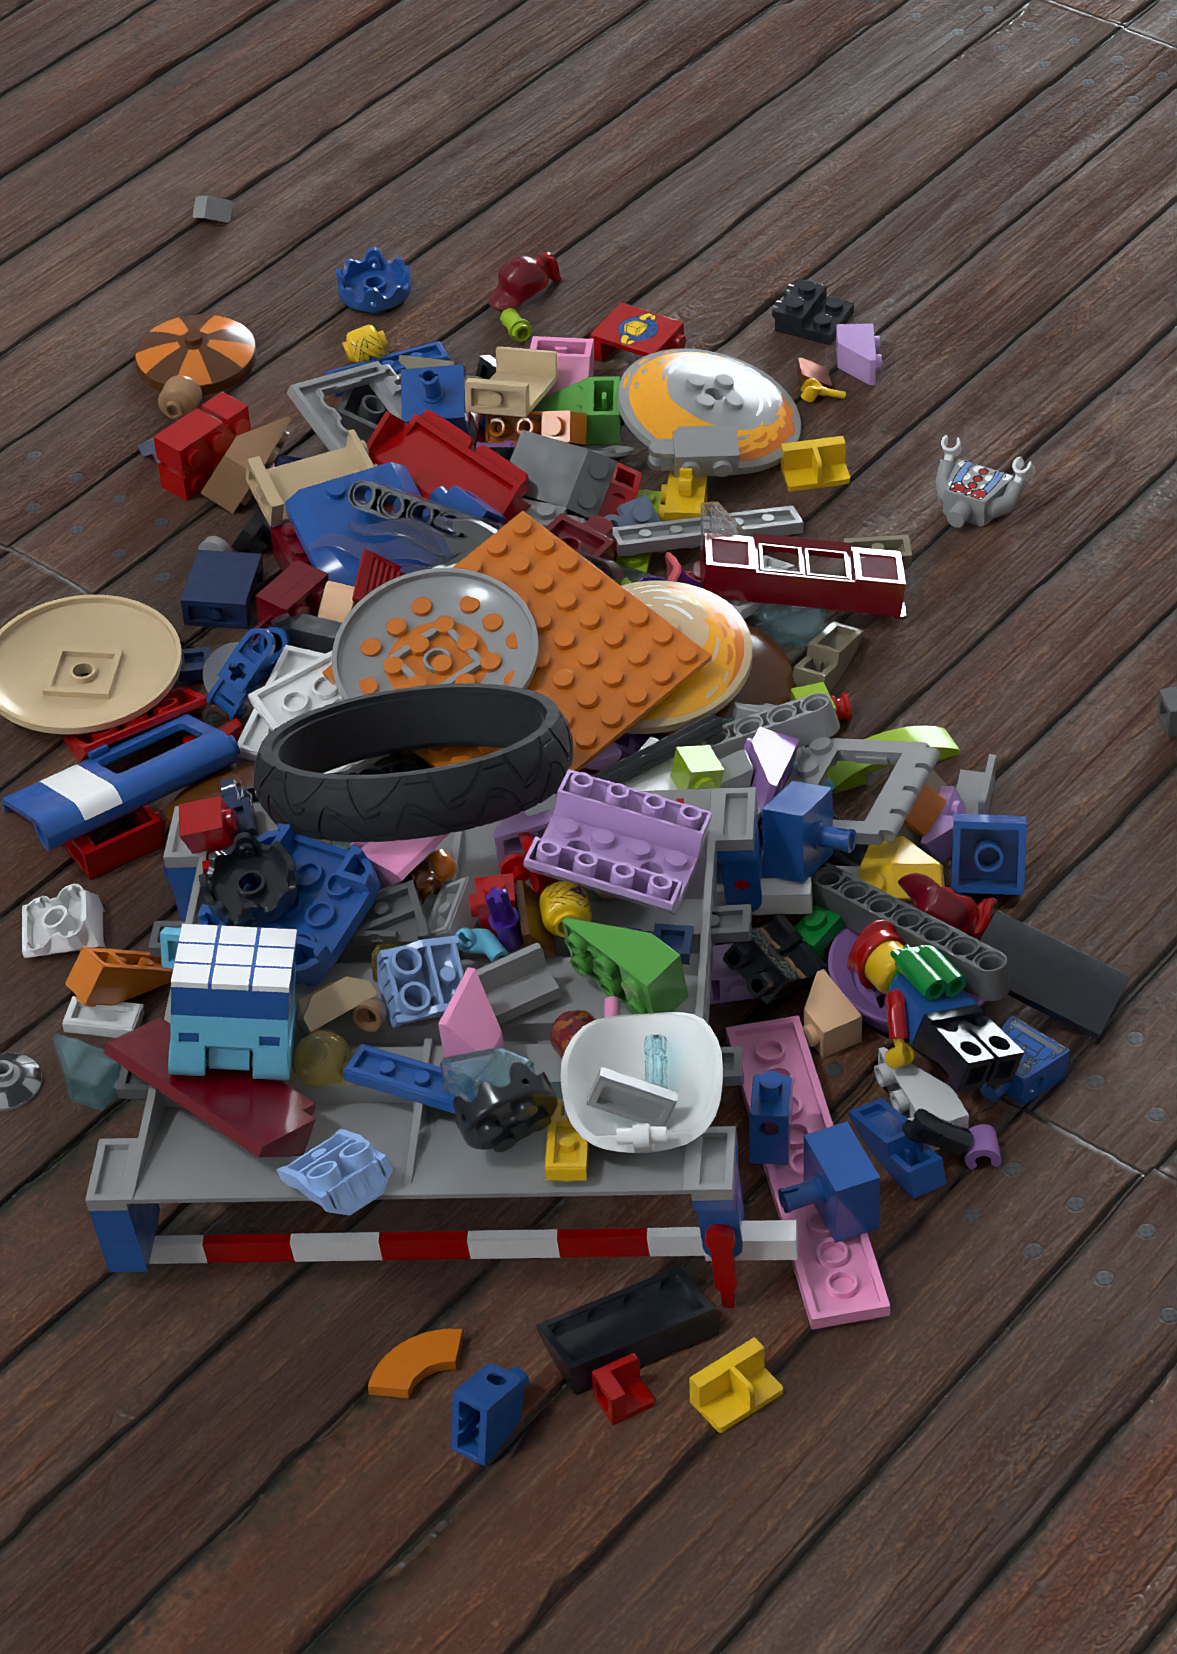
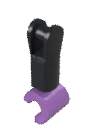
(971, 1142)

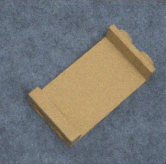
(517, 385)
(278, 484)

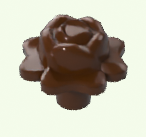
(424, 879)

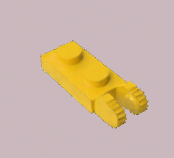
(565, 1150)

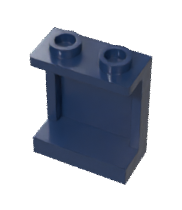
(221, 589)

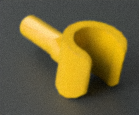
(813, 387)

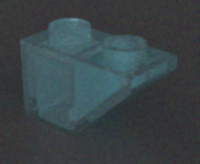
(86, 1071)
(467, 1071)

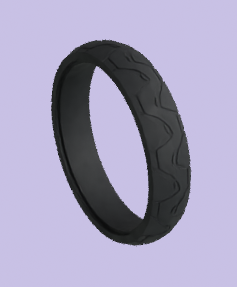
(417, 802)

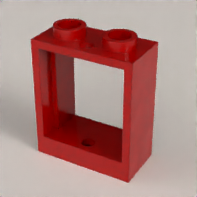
(120, 849)

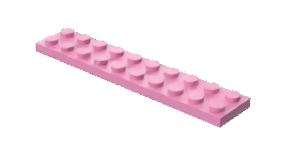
(835, 1279)

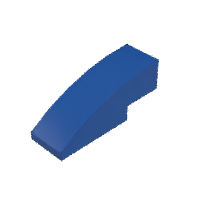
(908, 1162)

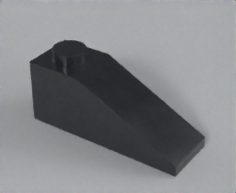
(306, 632)

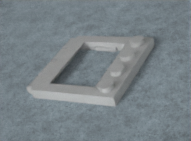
(326, 420)
(896, 799)

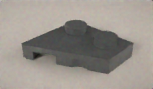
(394, 918)

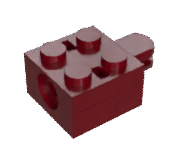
(591, 537)
(292, 592)

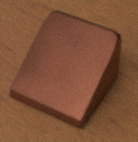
(808, 369)

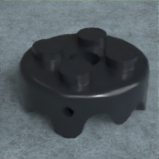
(250, 863)
(506, 1113)

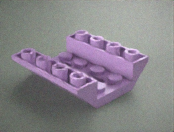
(621, 842)

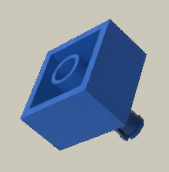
(435, 390)
(801, 832)
(988, 854)
(837, 1182)

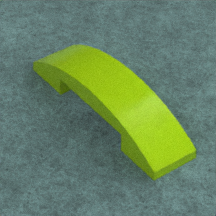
(852, 774)

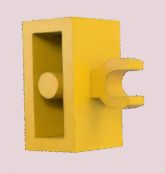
(683, 496)

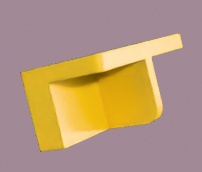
(814, 463)
(734, 1386)

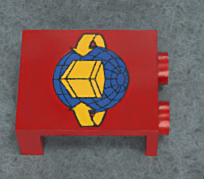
(636, 332)

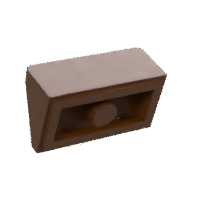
(531, 920)

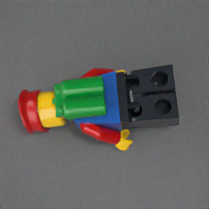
(932, 1010)

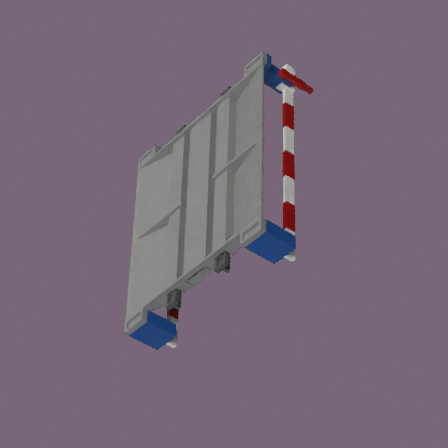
(192, 1162)

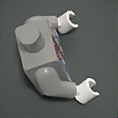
(977, 492)

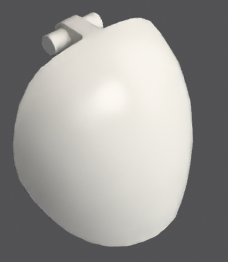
(618, 1045)

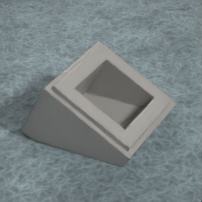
(737, 770)

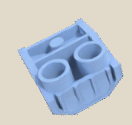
(419, 979)
(340, 1173)

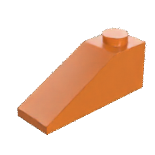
(115, 975)

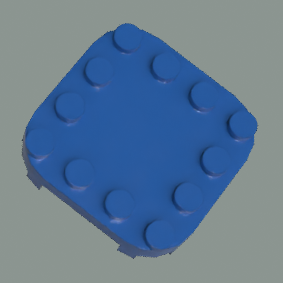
(331, 900)

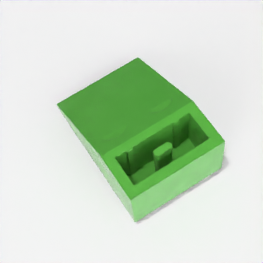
(598, 399)
(627, 965)

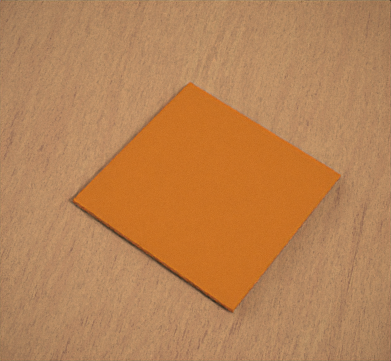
(599, 646)

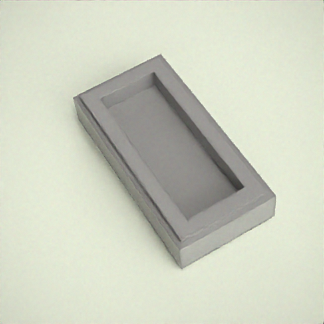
(631, 1098)

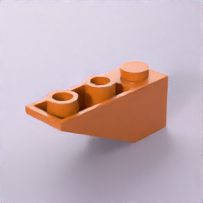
(559, 425)

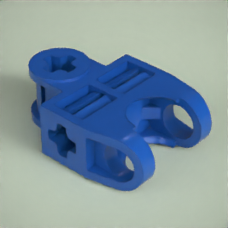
(249, 667)

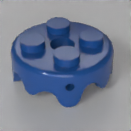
(373, 282)

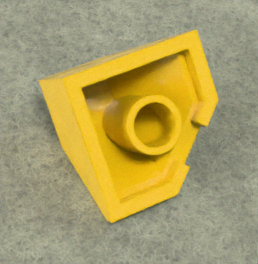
(894, 859)

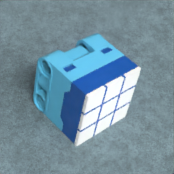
(233, 1001)

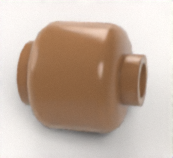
(179, 397)

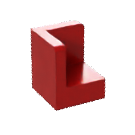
(621, 1390)

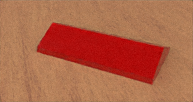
(173, 705)

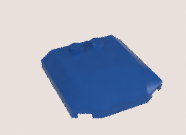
(327, 510)

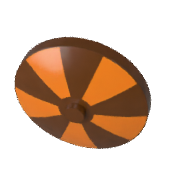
(200, 346)

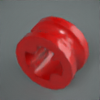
(843, 707)

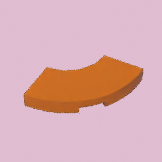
(414, 1361)

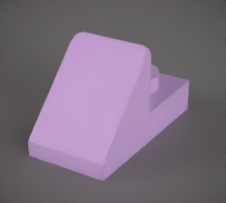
(507, 831)
(938, 839)

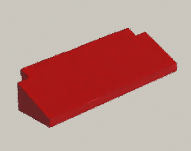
(442, 456)

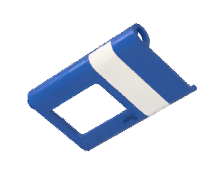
(93, 796)

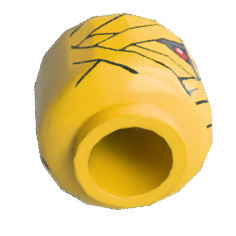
(365, 344)
(562, 901)

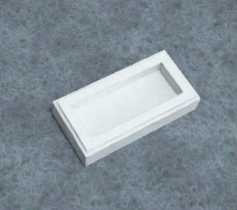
(103, 1019)

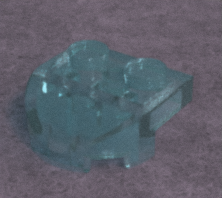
(790, 623)

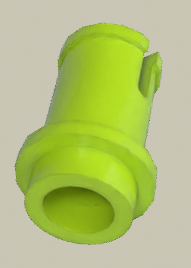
(518, 328)

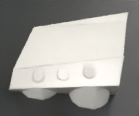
(62, 923)

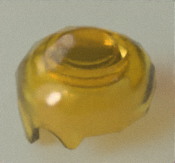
(321, 1058)

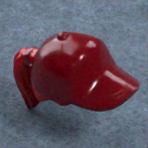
(522, 279)
(948, 906)

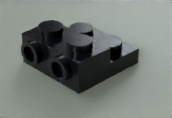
(810, 312)

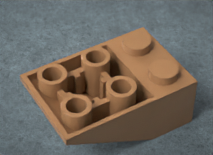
(228, 482)

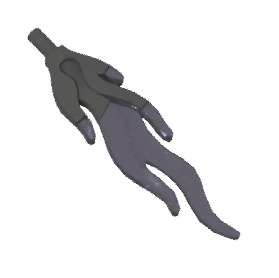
(414, 540)

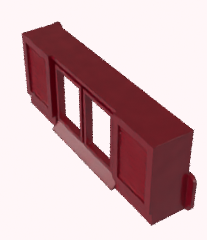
(735, 571)

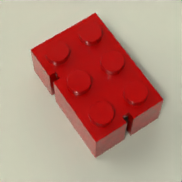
(197, 444)

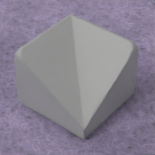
(213, 208)

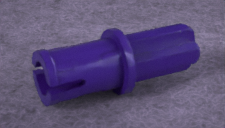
(504, 919)

